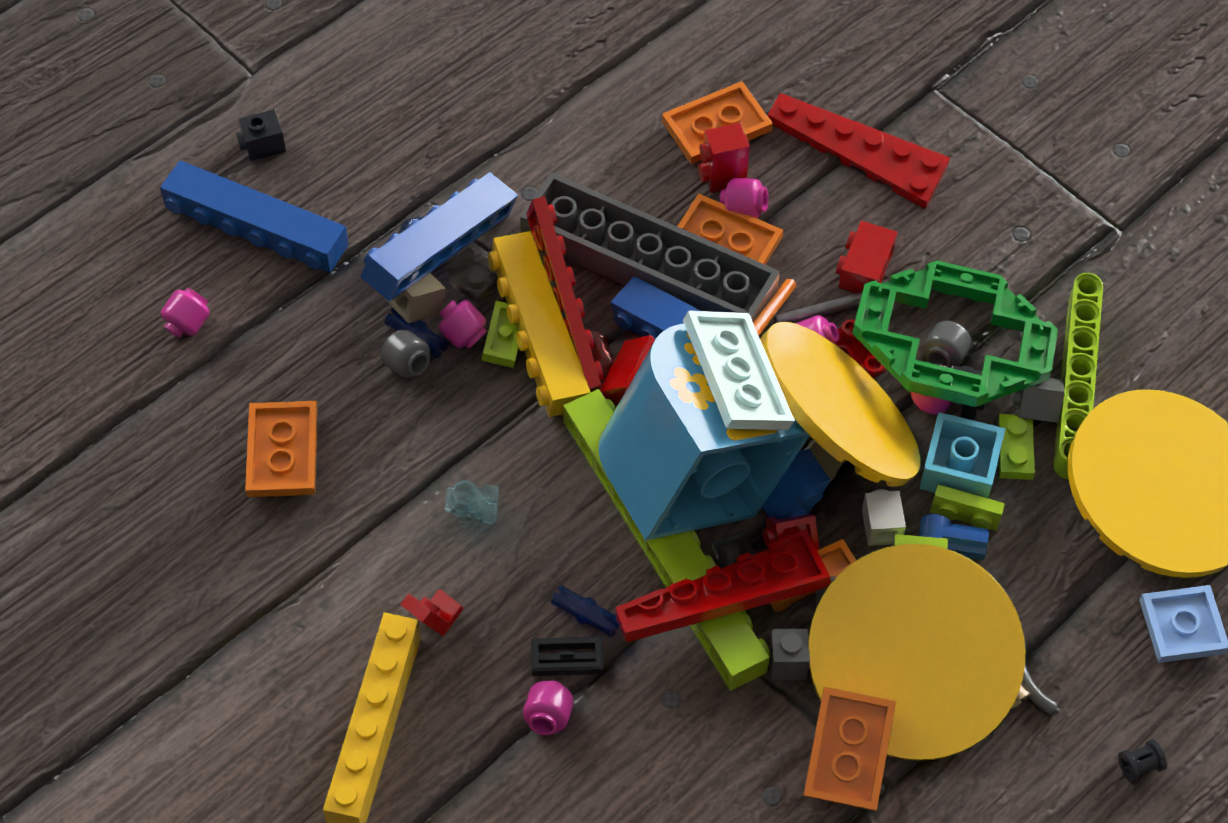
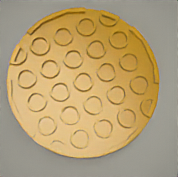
(841, 405)
(1155, 481)
(925, 634)

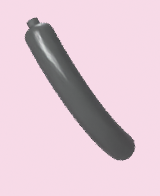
(1036, 695)

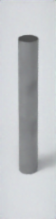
(820, 309)

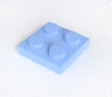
(1184, 623)

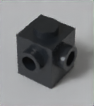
(261, 135)

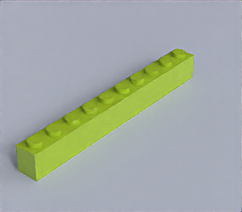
(726, 639)

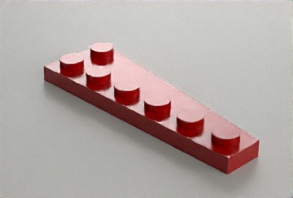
(901, 164)
(541, 222)
(780, 572)

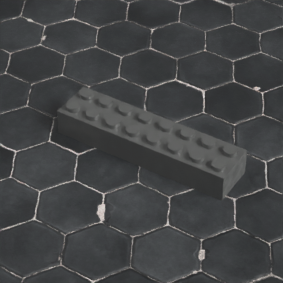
(631, 243)

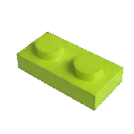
(501, 340)
(1017, 448)
(967, 507)

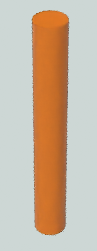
(774, 305)

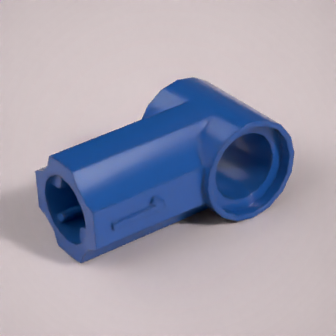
(962, 539)

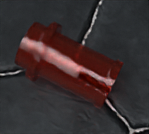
(601, 351)

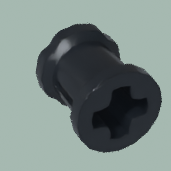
(1142, 760)

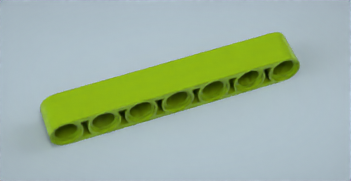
(1083, 304)

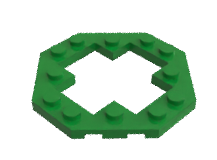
(899, 352)

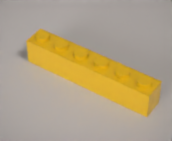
(539, 321)
(373, 720)

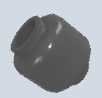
(947, 344)
(405, 354)

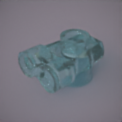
(471, 501)

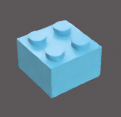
(962, 455)

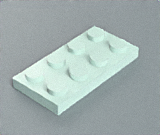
(738, 371)

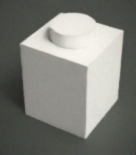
(883, 516)

